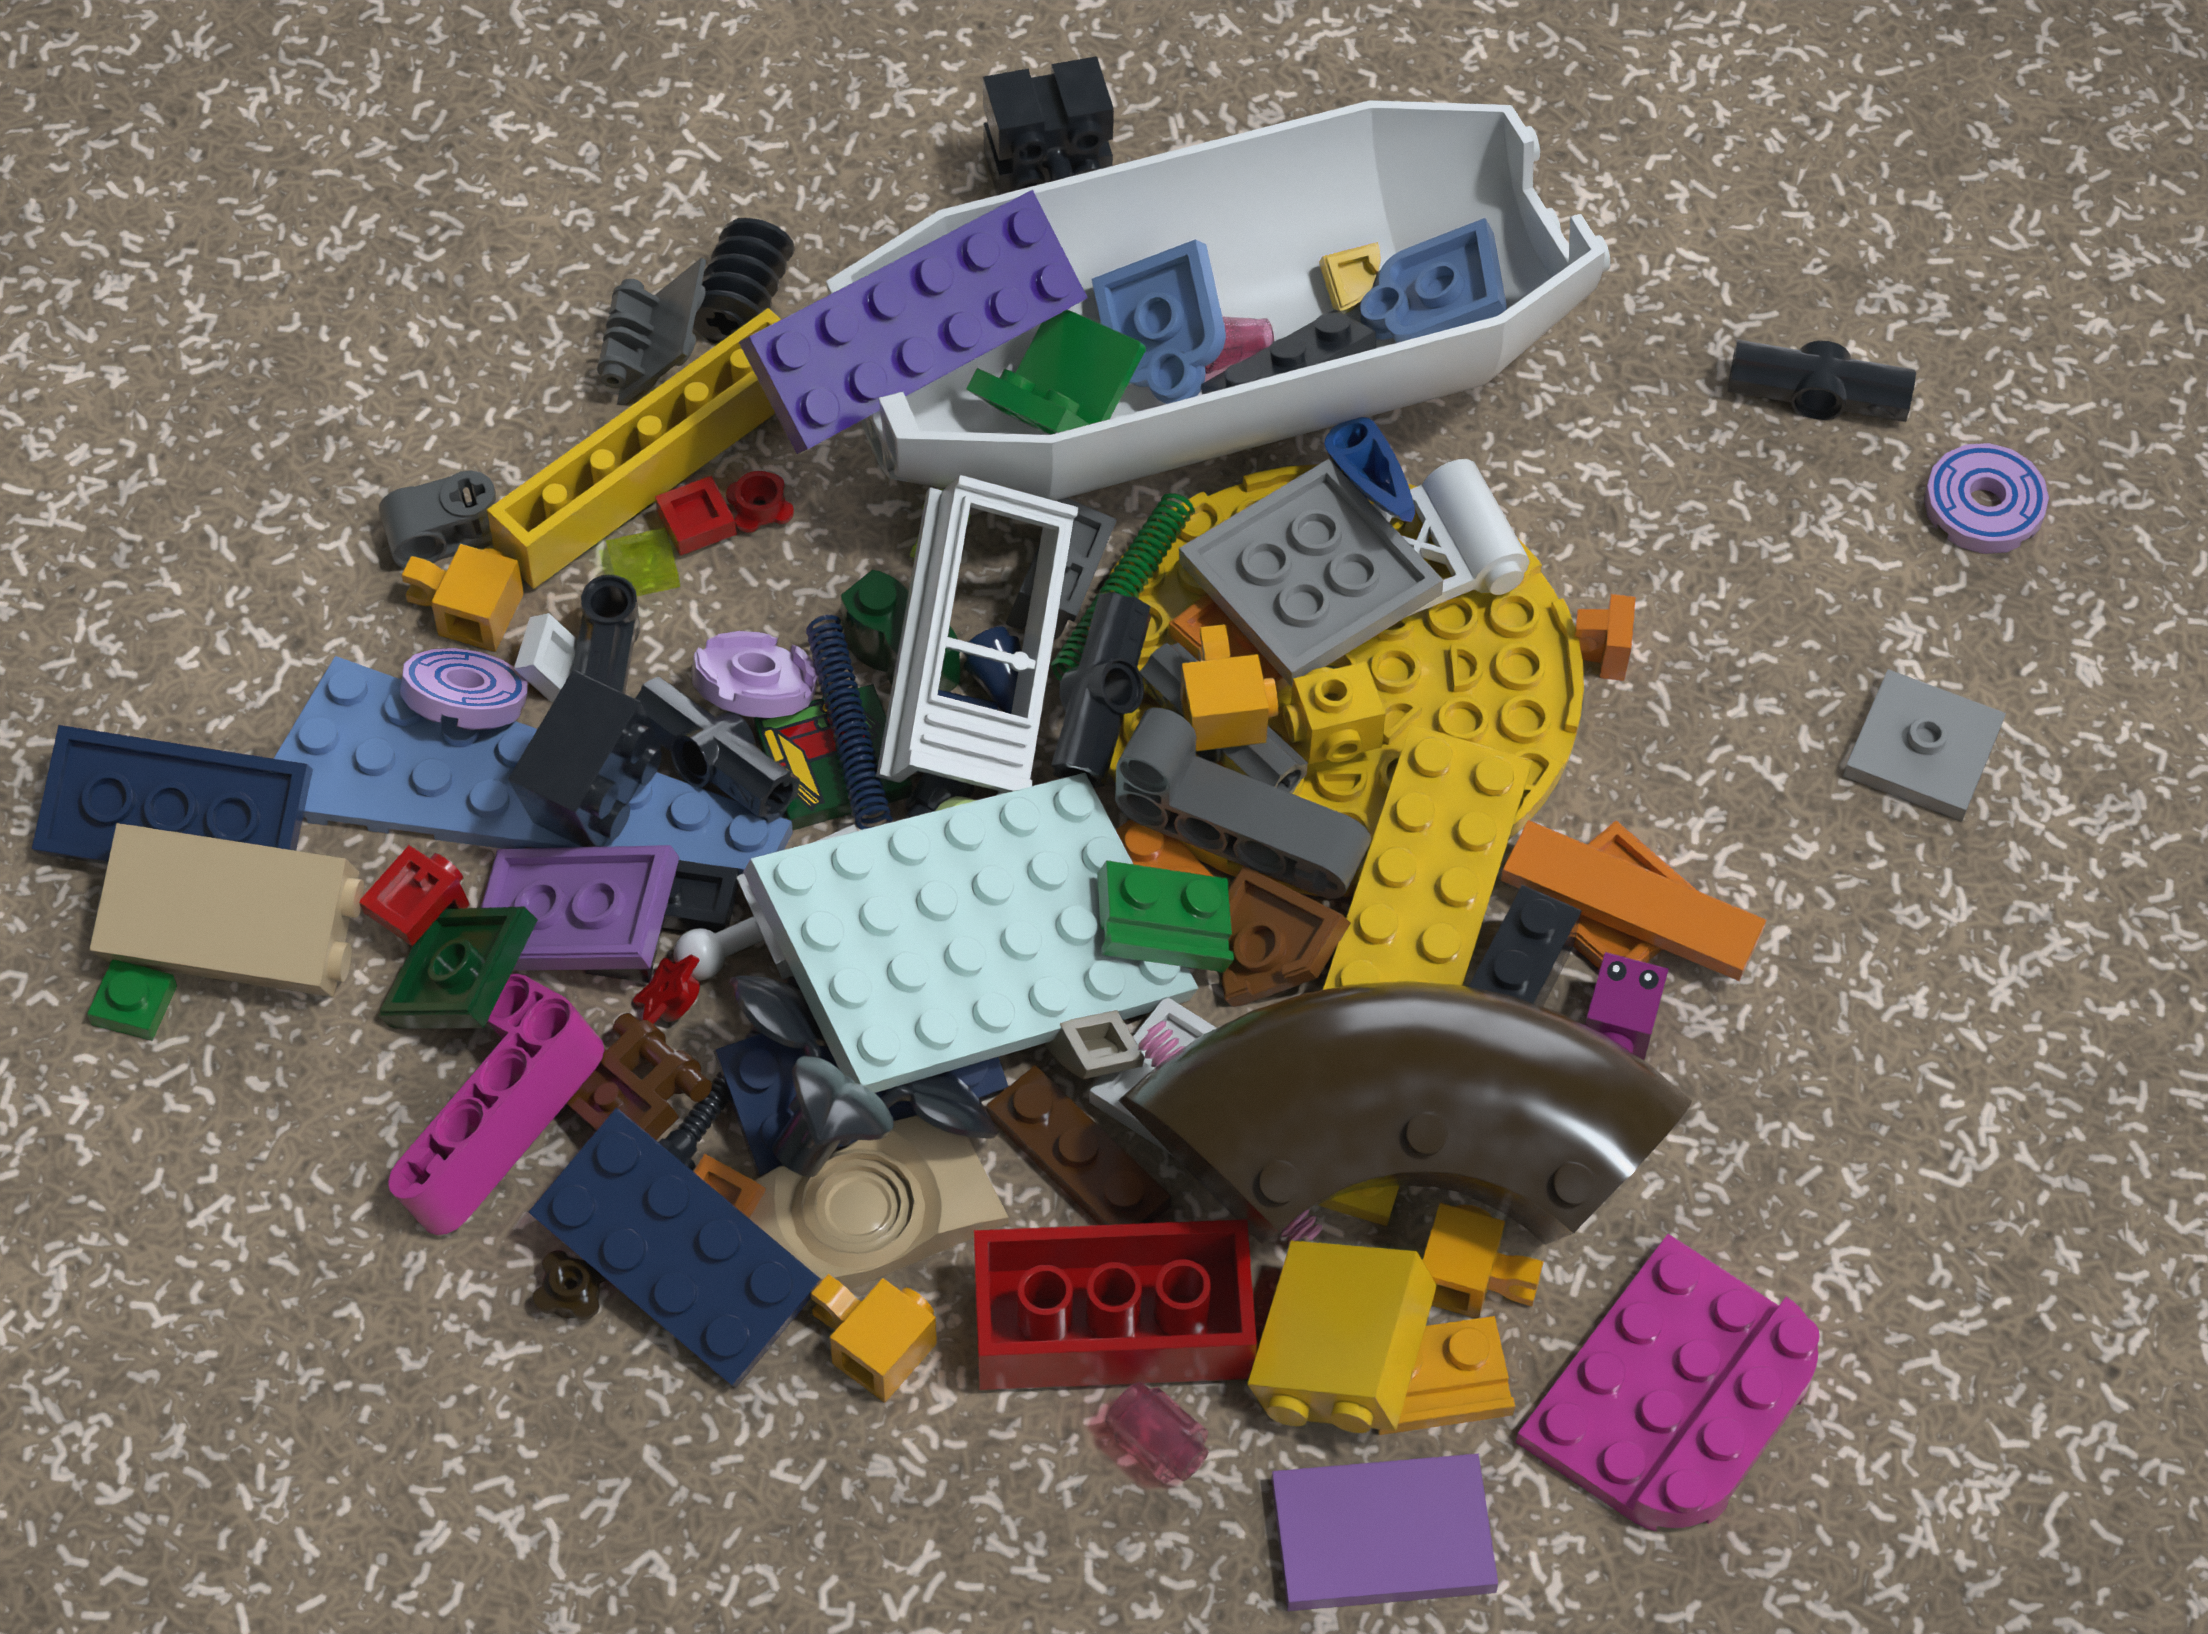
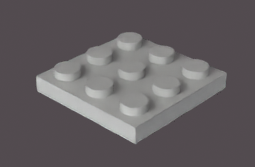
(1310, 571)

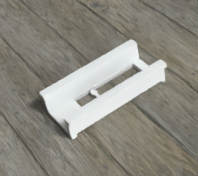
(948, 734)

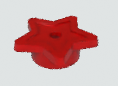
(670, 991)

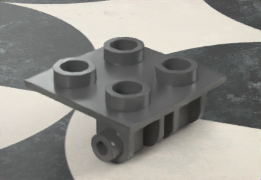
(649, 332)

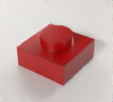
(695, 515)

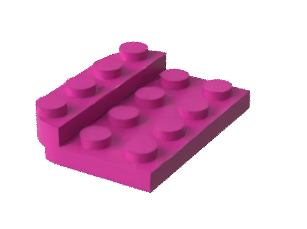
(1675, 1391)

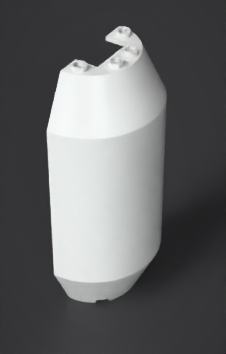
(1268, 215)

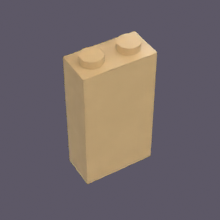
(227, 910)

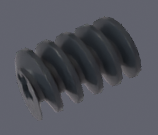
(742, 276)

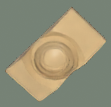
(881, 1204)

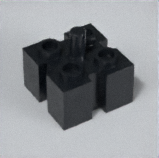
(1046, 124)

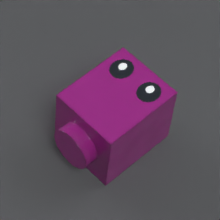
(1627, 1001)

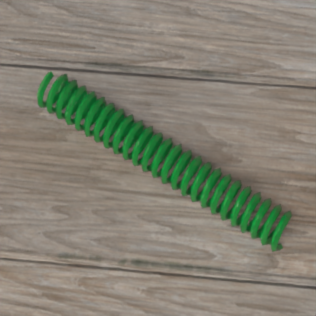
(1119, 570)

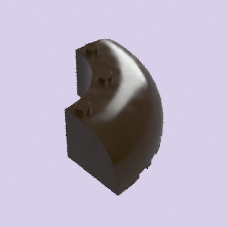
(1408, 1092)

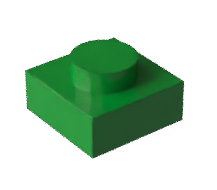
(132, 999)

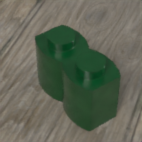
(874, 622)

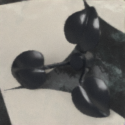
(833, 1107)

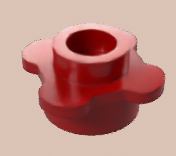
(755, 487)

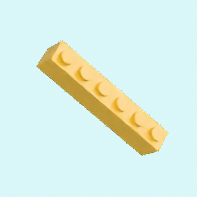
(632, 459)

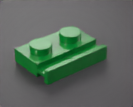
(1165, 916)

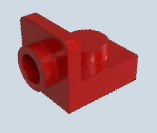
(414, 894)

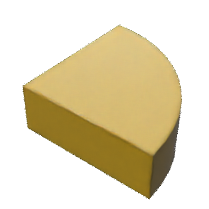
(1350, 275)

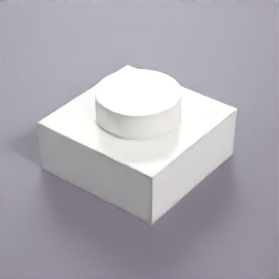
(546, 655)

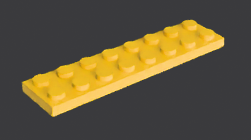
(1427, 881)

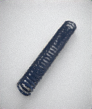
(849, 716)

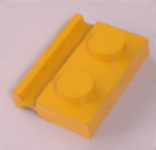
(1457, 1377)

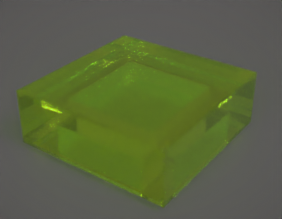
(644, 561)

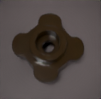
(554, 1297)

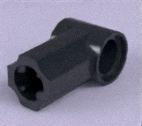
(607, 643)

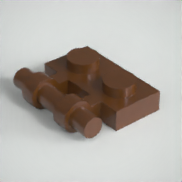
(643, 1100)

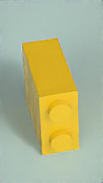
(1342, 1336)

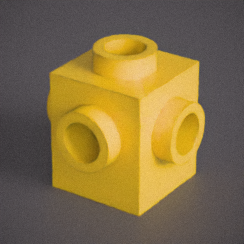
(1335, 713)

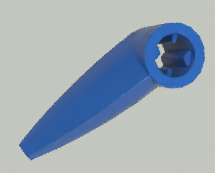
(1371, 466)

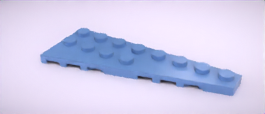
(402, 772)

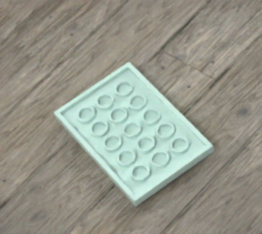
(956, 932)

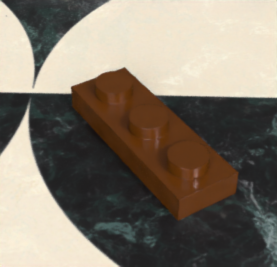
(1076, 1152)

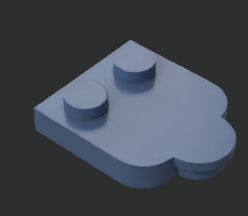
(1437, 285)
(1173, 311)

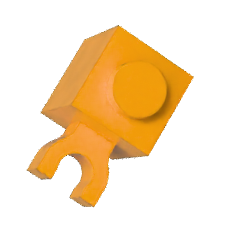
(471, 598)
(1226, 695)
(1467, 1262)
(878, 1337)

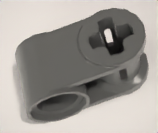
(436, 518)

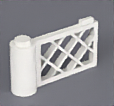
(1466, 531)

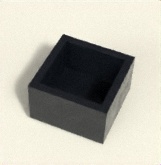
(587, 762)

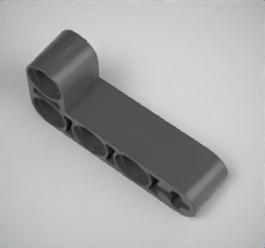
(1233, 814)

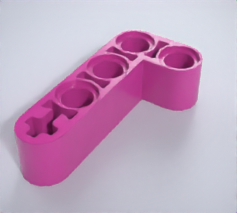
(500, 1108)

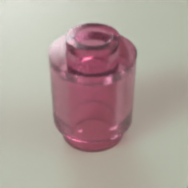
(1158, 1433)

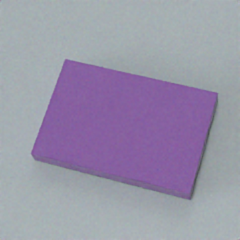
(589, 903)
(1383, 1532)

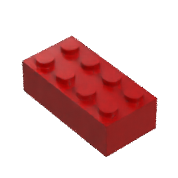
(1114, 1304)

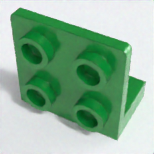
(1066, 376)

